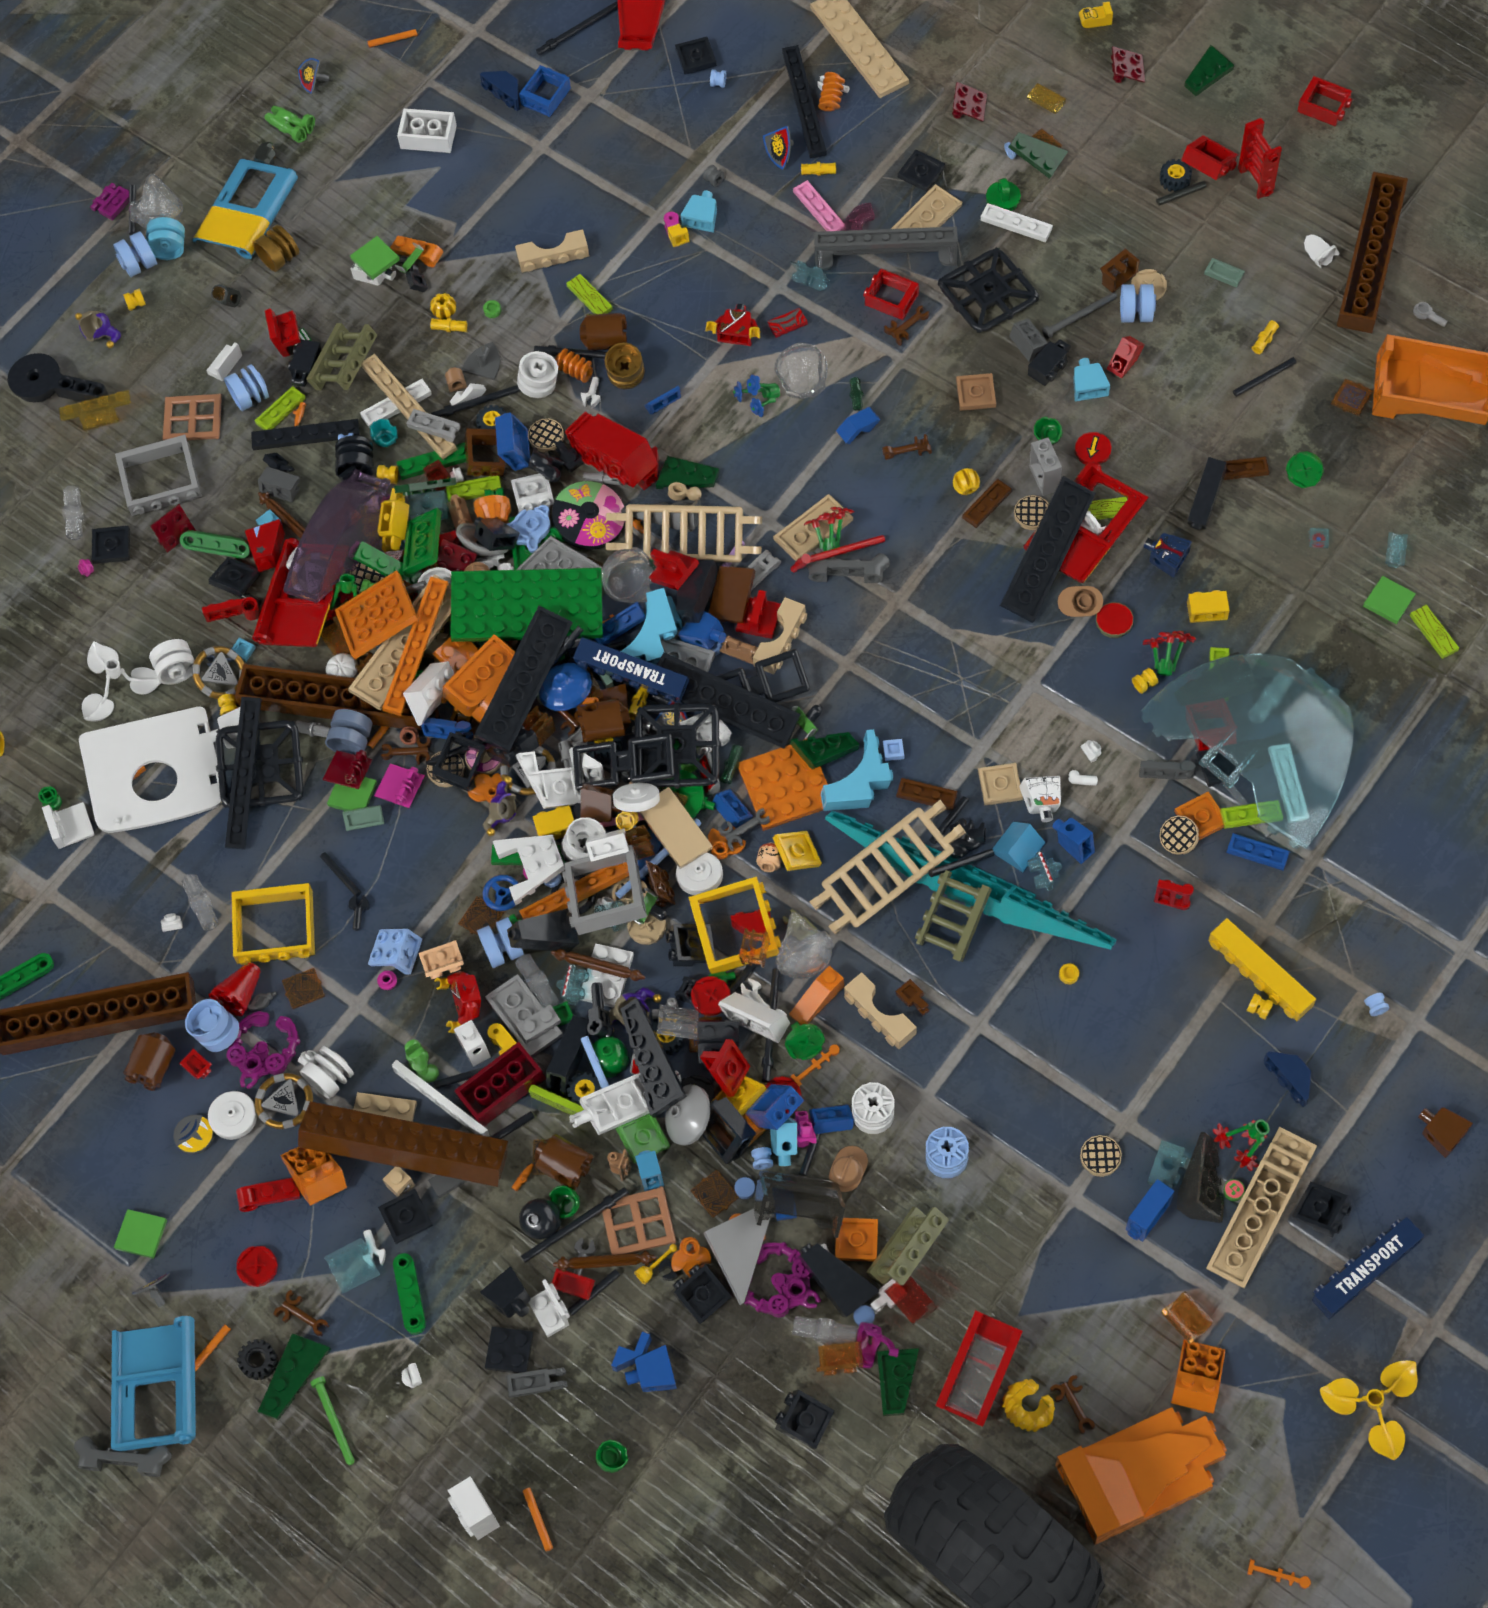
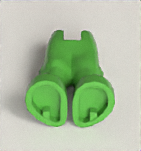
(284, 119)
(418, 1061)

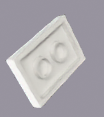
(612, 985)

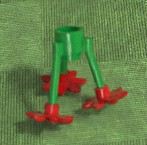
(831, 542)
(348, 591)
(1166, 666)
(1256, 1132)

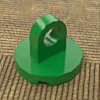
(1003, 194)
(1304, 469)
(804, 1041)

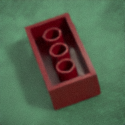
(500, 1084)

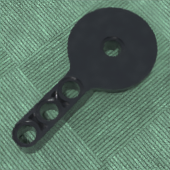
(48, 380)

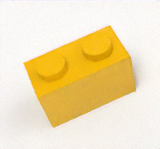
(1208, 606)
(553, 822)

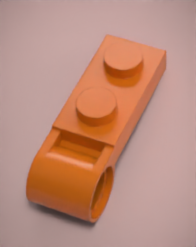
(429, 256)

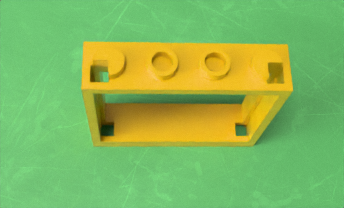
(270, 895)
(733, 961)

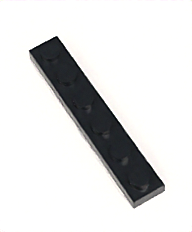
(303, 434)

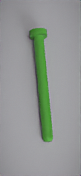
(318, 1383)

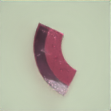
(859, 216)

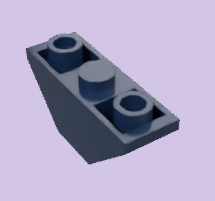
(503, 87)
(1291, 1074)

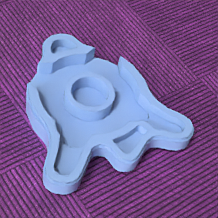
(532, 526)

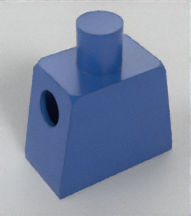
(704, 633)
(1075, 839)
(653, 1371)

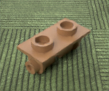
(458, 511)
(738, 649)
(619, 1163)

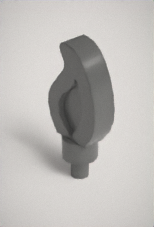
(261, 1001)

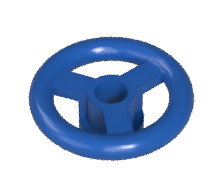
(502, 902)

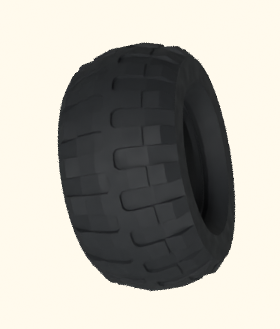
(988, 1536)

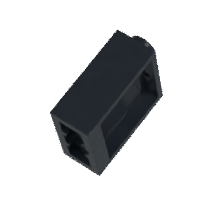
(453, 779)
(727, 1150)

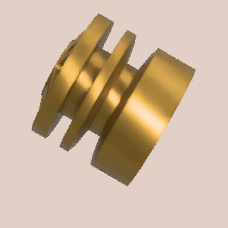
(275, 248)
(624, 357)

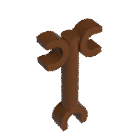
(898, 332)
(920, 445)
(572, 722)
(421, 751)
(290, 1307)
(1068, 1390)

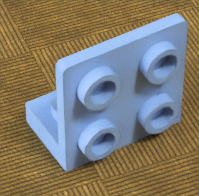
(395, 949)

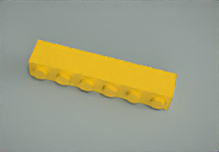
(1261, 969)

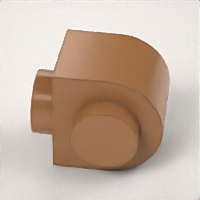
(455, 375)

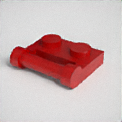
(1167, 891)

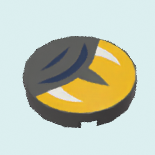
(193, 1134)

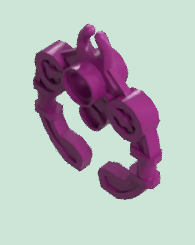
(259, 1055)
(785, 1284)

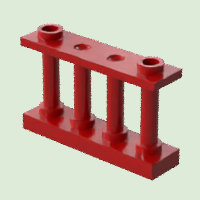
(1249, 161)

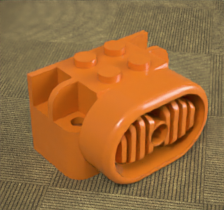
(478, 679)

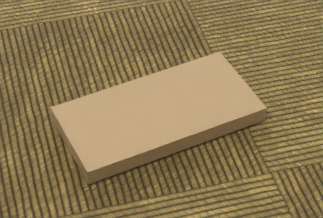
(930, 210)
(801, 539)
(676, 829)

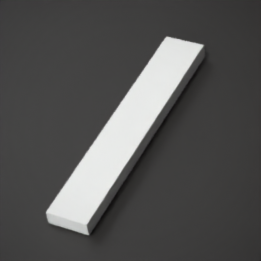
(439, 1099)

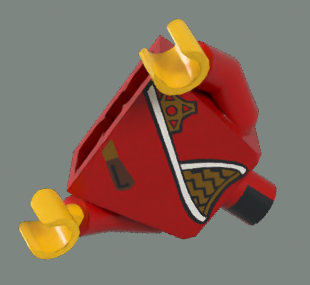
(735, 326)
(465, 996)

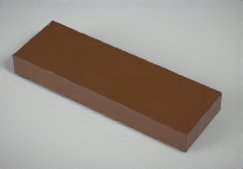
(1246, 468)
(986, 503)
(926, 793)

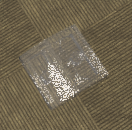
(678, 1022)

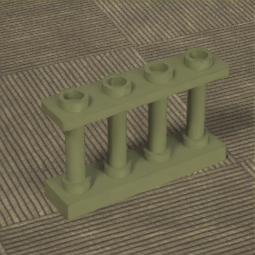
(331, 352)
(965, 931)
(907, 1246)

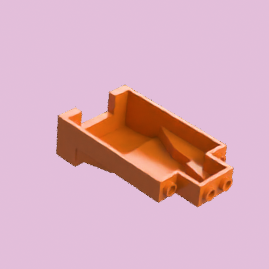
(1430, 380)
(1141, 1471)

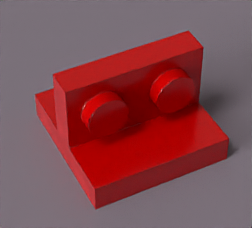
(283, 330)
(672, 568)
(760, 617)
(727, 1066)

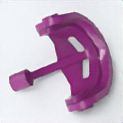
(869, 1351)

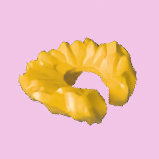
(1018, 1415)

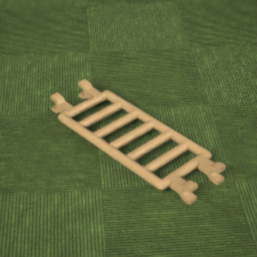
(684, 510)
(849, 916)

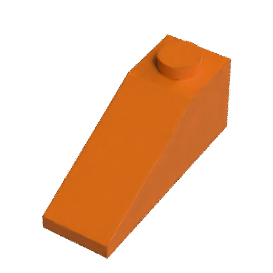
(817, 996)

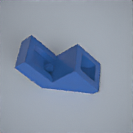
(861, 421)
(625, 1357)

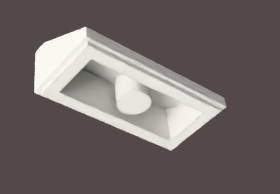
(592, 769)

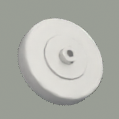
(636, 797)
(700, 875)
(232, 1115)

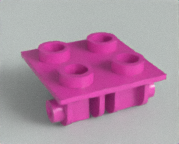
(399, 785)

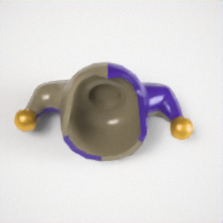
(97, 325)
(501, 807)
(641, 994)

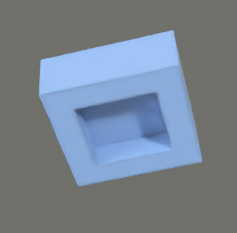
(893, 749)

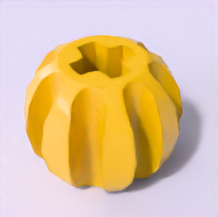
(443, 306)
(966, 481)

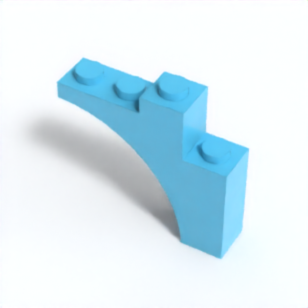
(657, 626)
(858, 787)

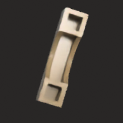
(533, 257)
(790, 616)
(896, 1028)

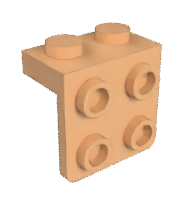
(441, 959)

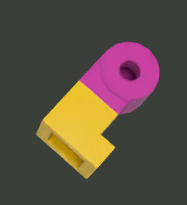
(675, 233)

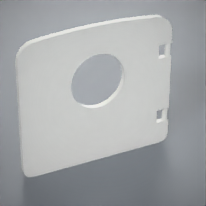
(117, 752)

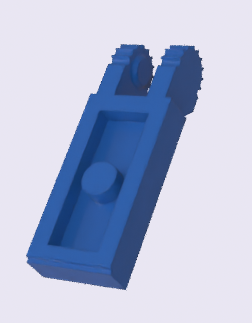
(441, 728)

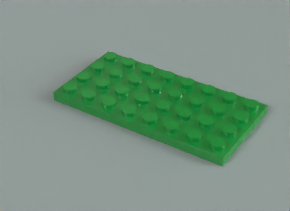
(507, 600)

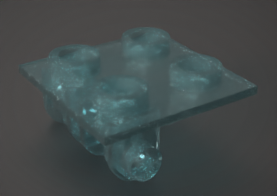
(804, 273)
(352, 1265)

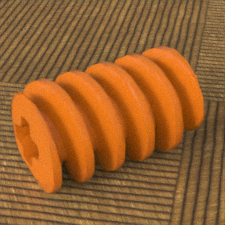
(831, 92)
(574, 365)

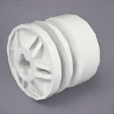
(577, 835)
(329, 1069)
(875, 1118)

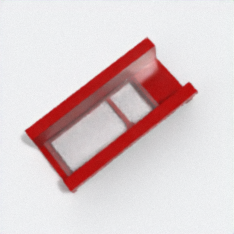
(979, 1368)

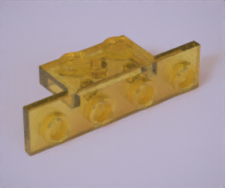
(96, 411)

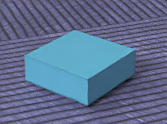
(243, 649)

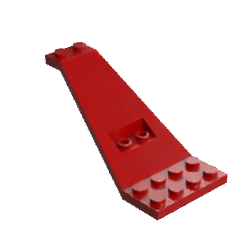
(638, 23)

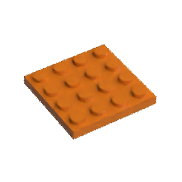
(376, 614)
(782, 785)

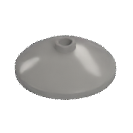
(465, 534)
(688, 1117)

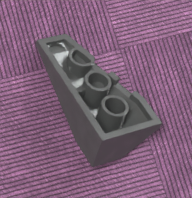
(674, 518)

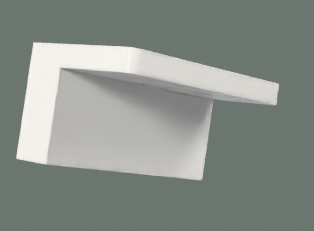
(225, 361)
(607, 845)

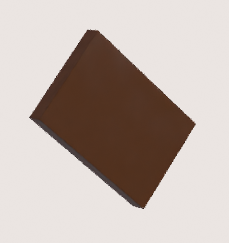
(732, 594)

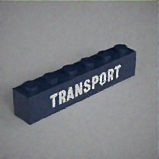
(630, 669)
(1367, 1268)

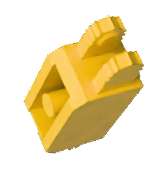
(393, 521)

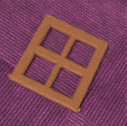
(192, 417)
(638, 1222)

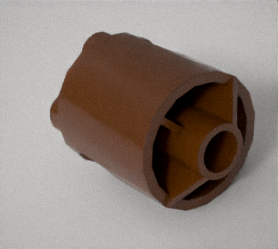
(603, 330)
(603, 720)
(149, 1060)
(562, 1161)

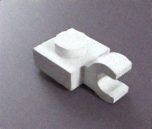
(490, 561)
(884, 1299)

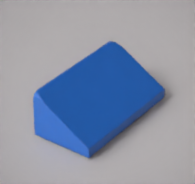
(663, 400)
(731, 808)
(831, 1119)

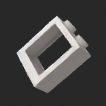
(1045, 464)

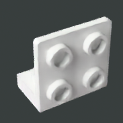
(68, 824)
(549, 1312)

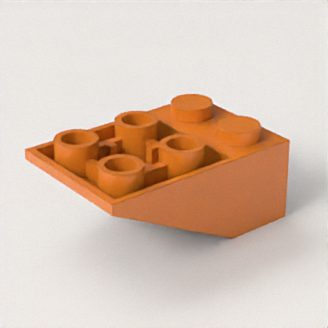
(314, 1173)
(1198, 1376)

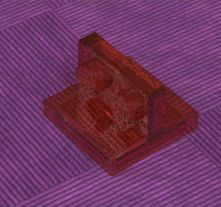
(911, 1300)

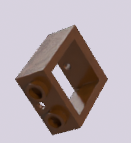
(482, 437)

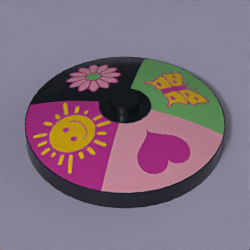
(581, 515)

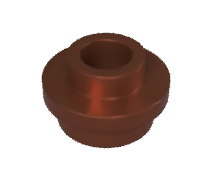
(409, 741)

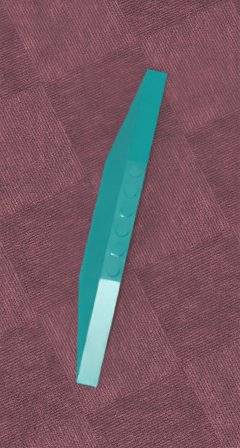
(1006, 900)

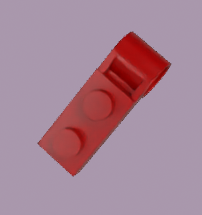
(232, 608)
(266, 1193)

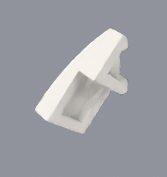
(472, 391)

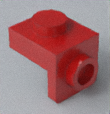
(196, 1064)

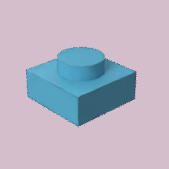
(267, 517)

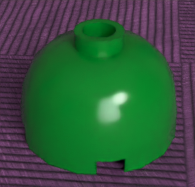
(611, 1055)

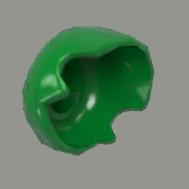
(1048, 427)
(566, 1200)
(611, 1456)

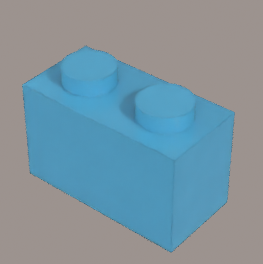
(649, 1170)

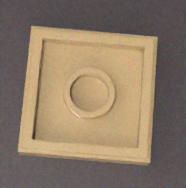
(1000, 784)

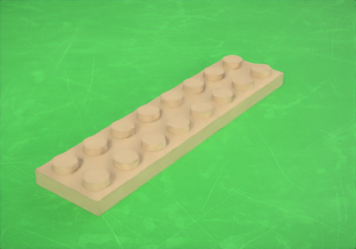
(860, 45)
(377, 675)

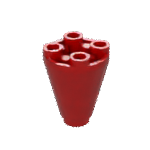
(237, 989)

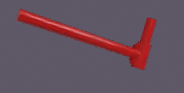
(806, 558)

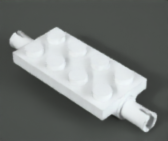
(613, 1105)

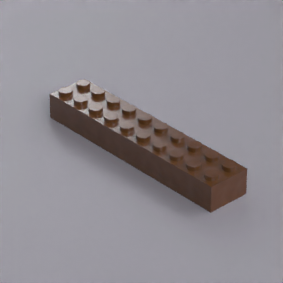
(1372, 252)
(311, 695)
(96, 1013)
(403, 1143)

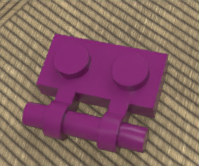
(115, 202)

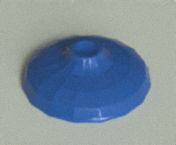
(565, 687)

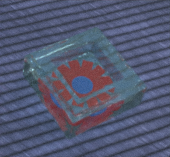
(1318, 538)

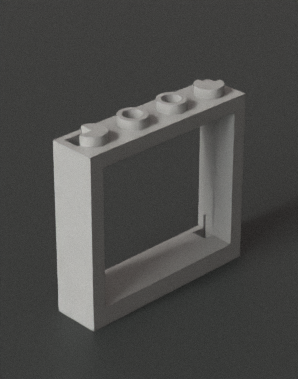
(153, 452)
(608, 917)

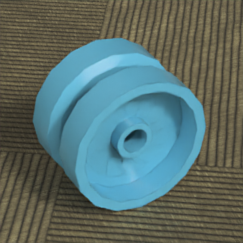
(165, 238)

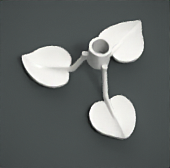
(106, 659)

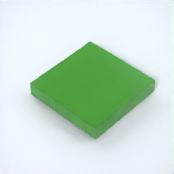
(374, 257)
(1389, 600)
(350, 798)
(642, 1135)
(140, 1233)

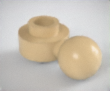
(678, 491)

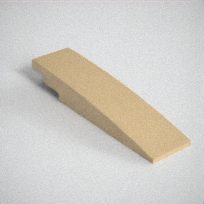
(1261, 1207)

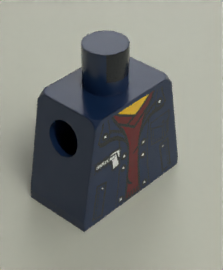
(1168, 552)

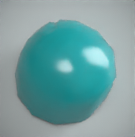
(383, 433)

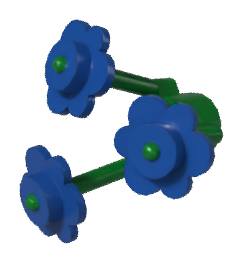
(769, 391)

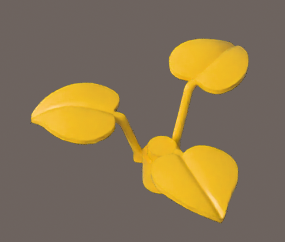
(1342, 1397)

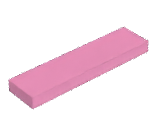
(818, 207)

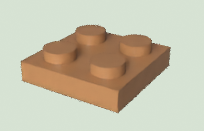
(976, 392)

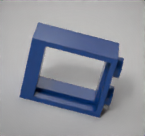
(539, 103)
(512, 441)
(770, 1107)
(1149, 1210)

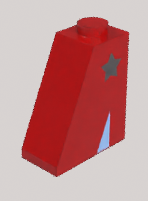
(266, 544)

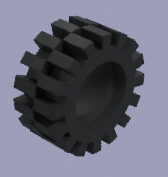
(265, 1368)

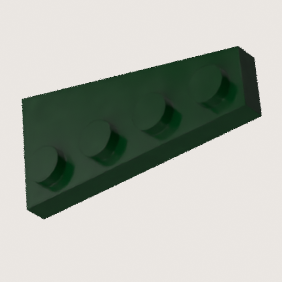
(295, 1367)

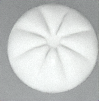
(342, 665)

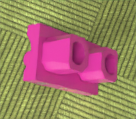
(805, 1130)

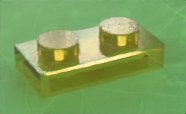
(1046, 98)

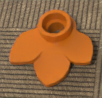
(484, 787)
(720, 842)
(687, 1259)

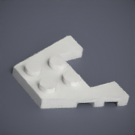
(551, 786)
(539, 859)

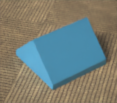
(1018, 845)

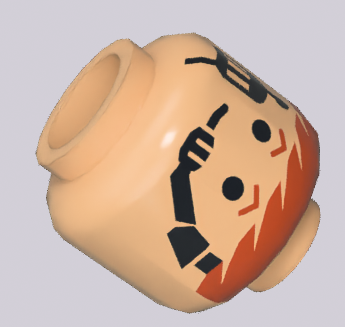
(768, 857)

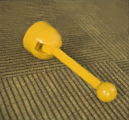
(645, 1273)

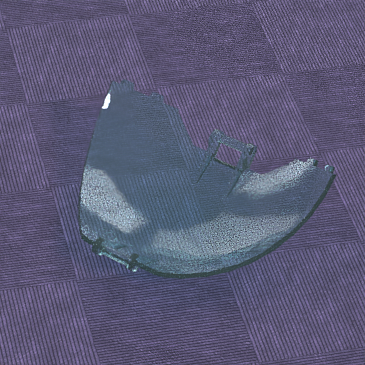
(1274, 725)

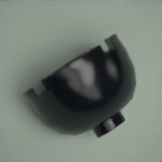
(539, 1218)

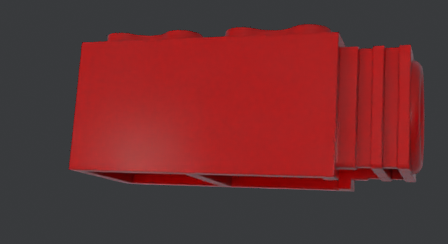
(611, 448)

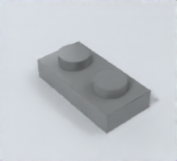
(538, 1023)

